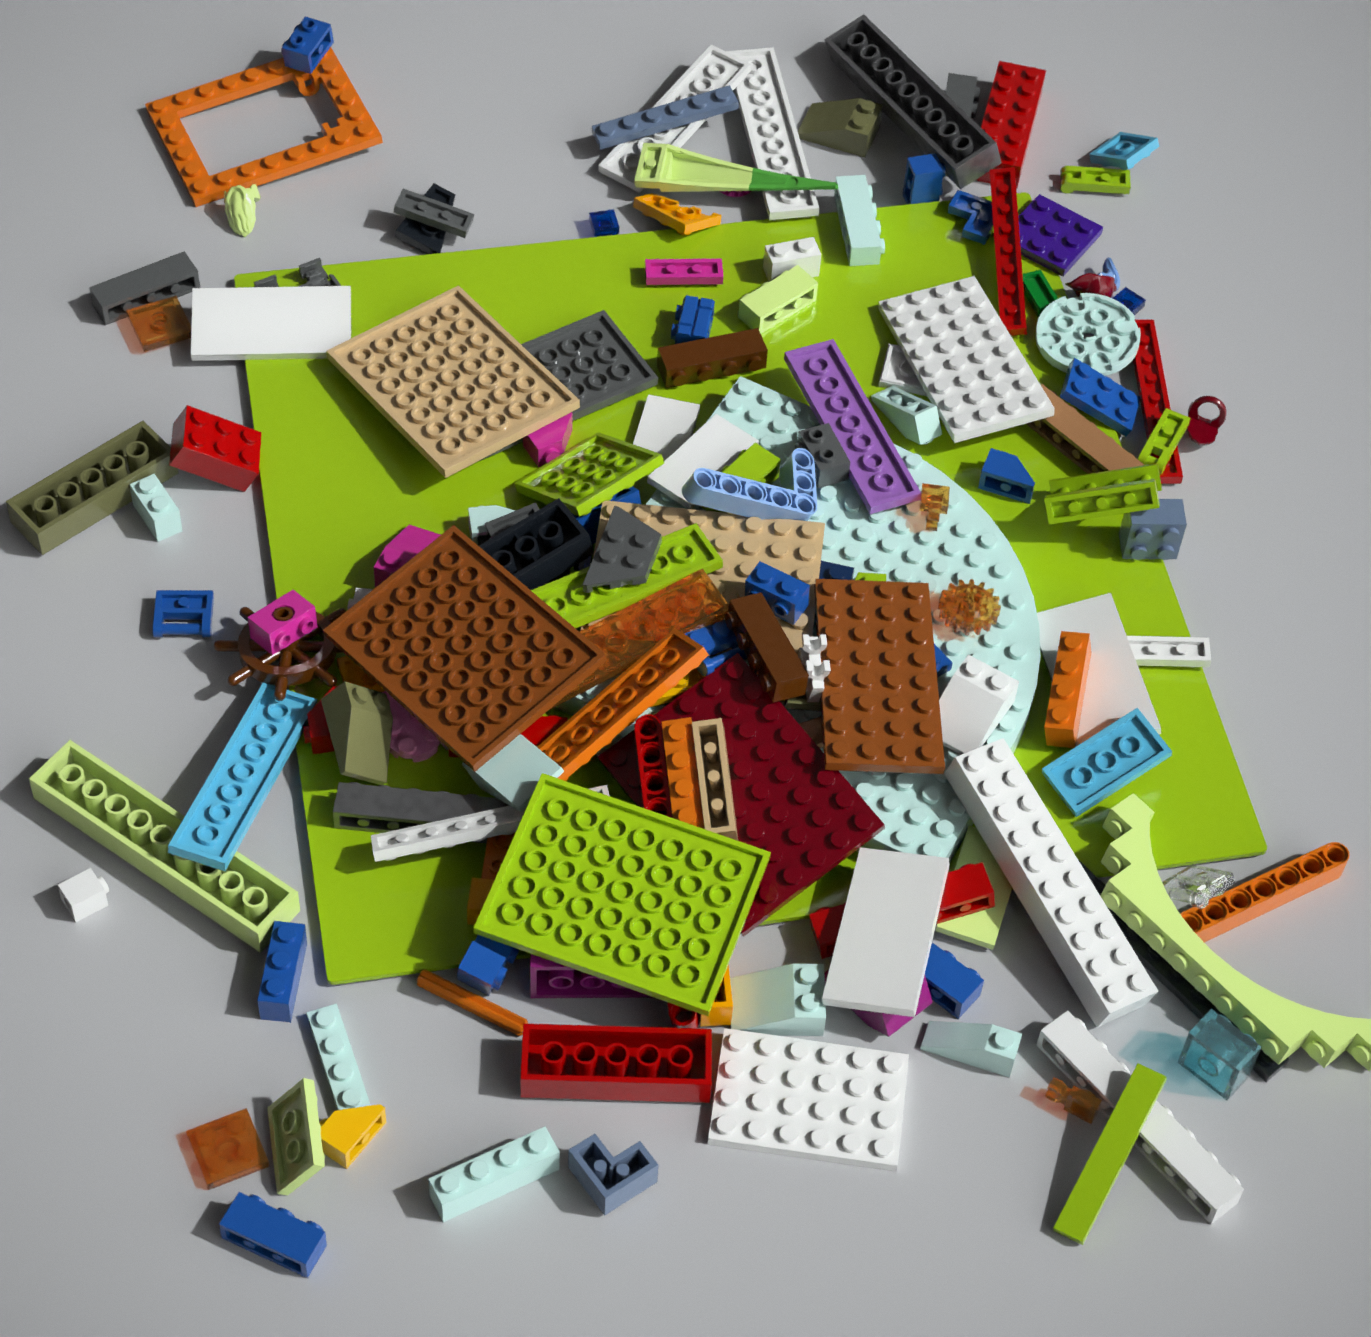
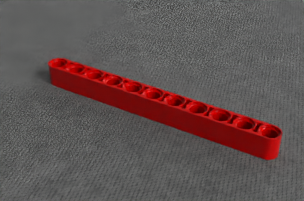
(657, 801)

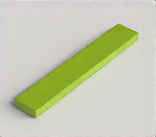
(1110, 1154)

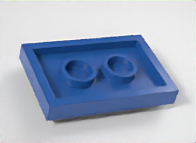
(1100, 397)

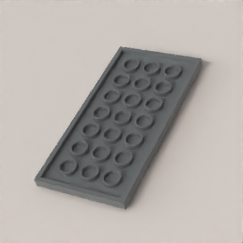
(592, 362)

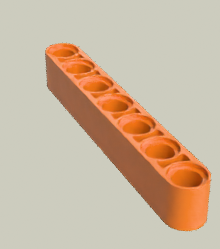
(1272, 888)

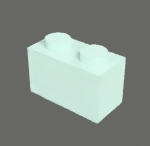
(156, 507)

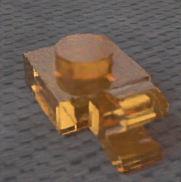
(934, 501)

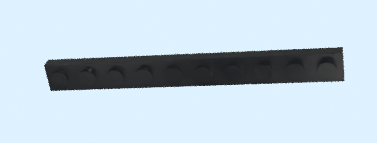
(1178, 985)

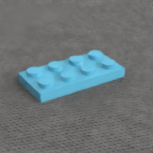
(1106, 762)

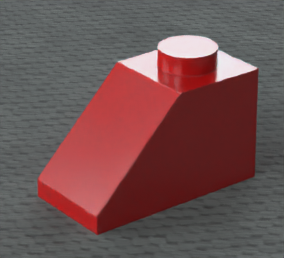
(318, 732)

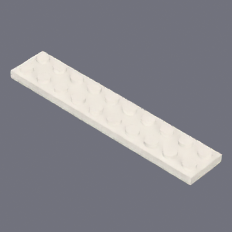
(773, 133)

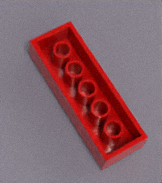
(1012, 113)
(616, 1063)

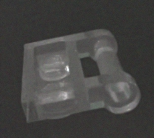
(1198, 884)

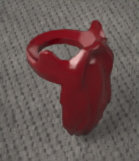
(1204, 430)

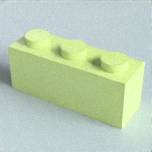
(778, 299)

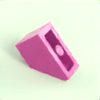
(549, 440)

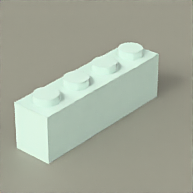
(858, 220)
(494, 1174)

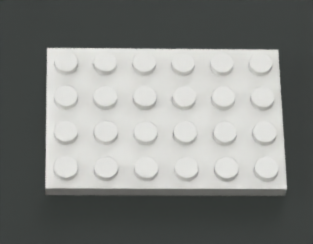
(809, 1099)

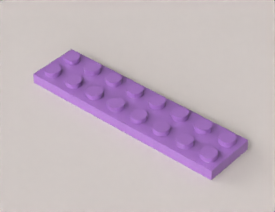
(840, 401)

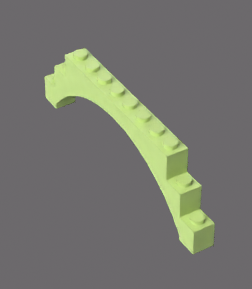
(1146, 908)

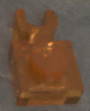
(1076, 1100)

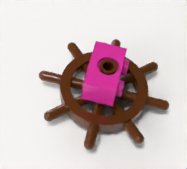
(284, 634)

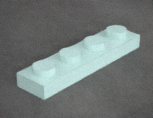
(337, 1058)

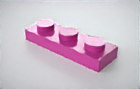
(683, 271)

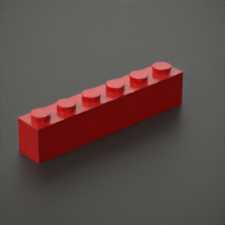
(964, 893)

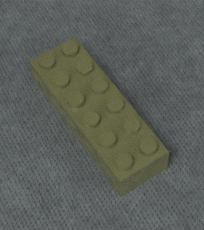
(89, 487)

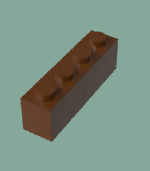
(712, 358)
(766, 647)

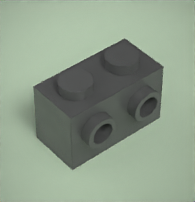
(829, 457)

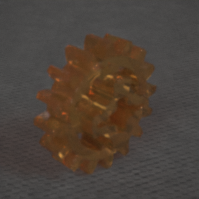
(955, 607)

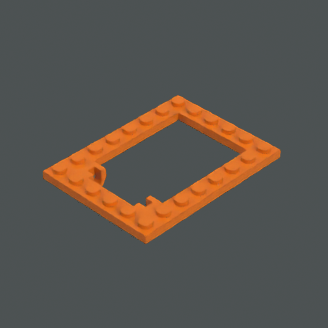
(354, 129)

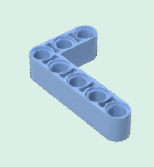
(750, 498)

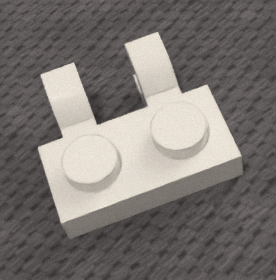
(811, 659)

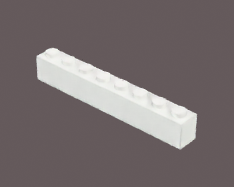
(1162, 1139)

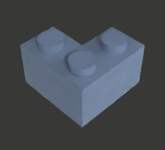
(608, 1178)

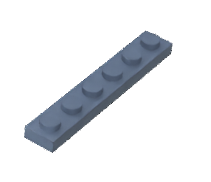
(665, 117)

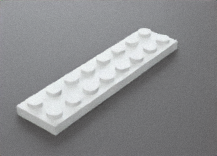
(709, 72)

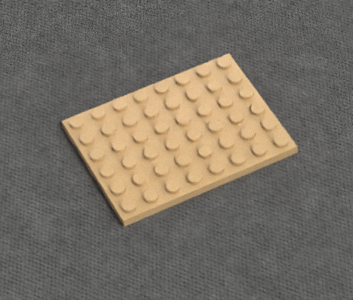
(452, 380)
(741, 543)

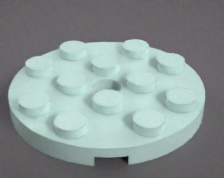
(1111, 323)

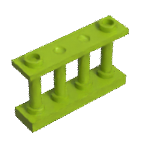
(1103, 494)

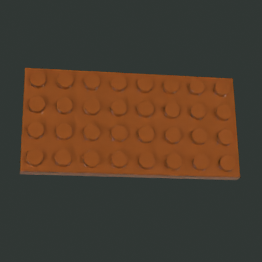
(883, 677)

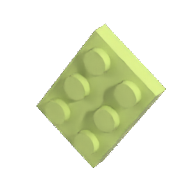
(295, 1137)

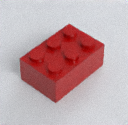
(215, 448)

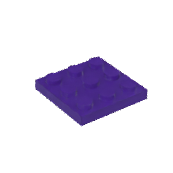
(1055, 235)

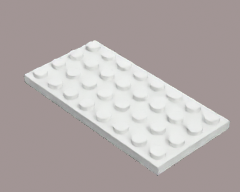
(965, 359)

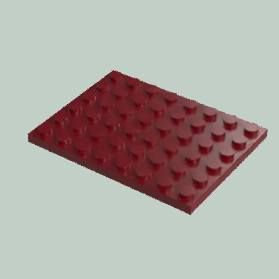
(777, 783)

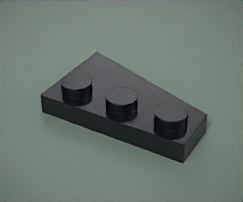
(421, 235)

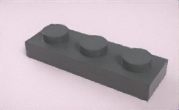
(433, 213)

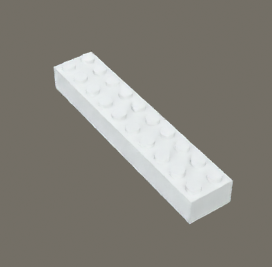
(1050, 882)

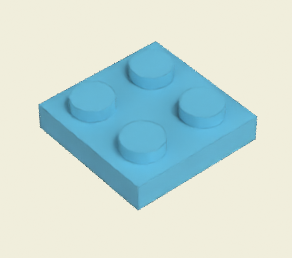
(1124, 150)

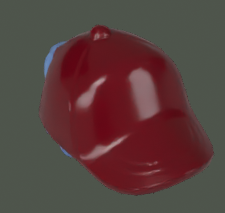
(1103, 283)

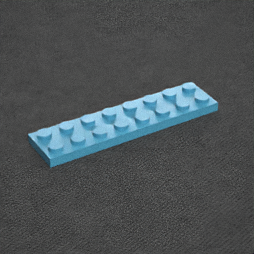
(241, 778)

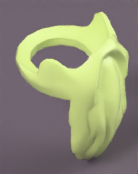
(241, 208)

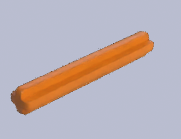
(471, 1002)

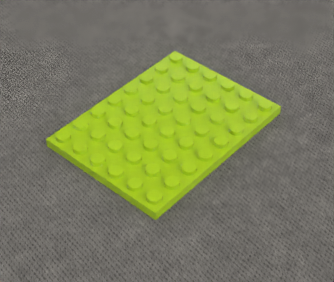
(623, 894)

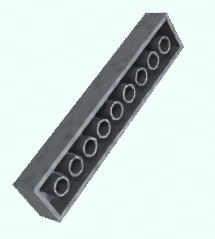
(913, 101)

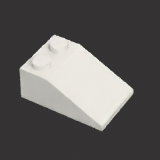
(974, 704)

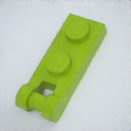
(1095, 180)
(1164, 439)

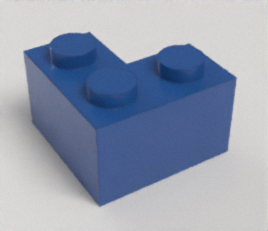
(485, 964)

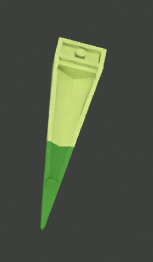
(686, 171)

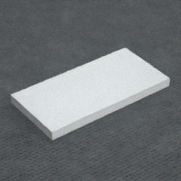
(269, 322)
(1113, 676)
(886, 932)

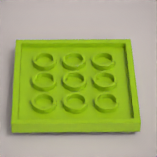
(590, 473)

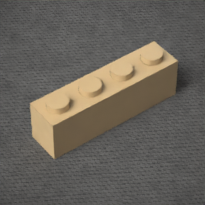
(714, 777)

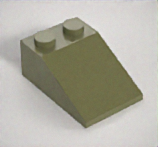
(842, 125)
(360, 731)

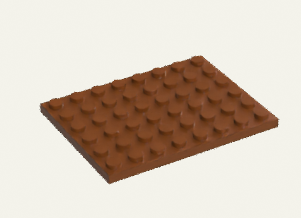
(465, 647)

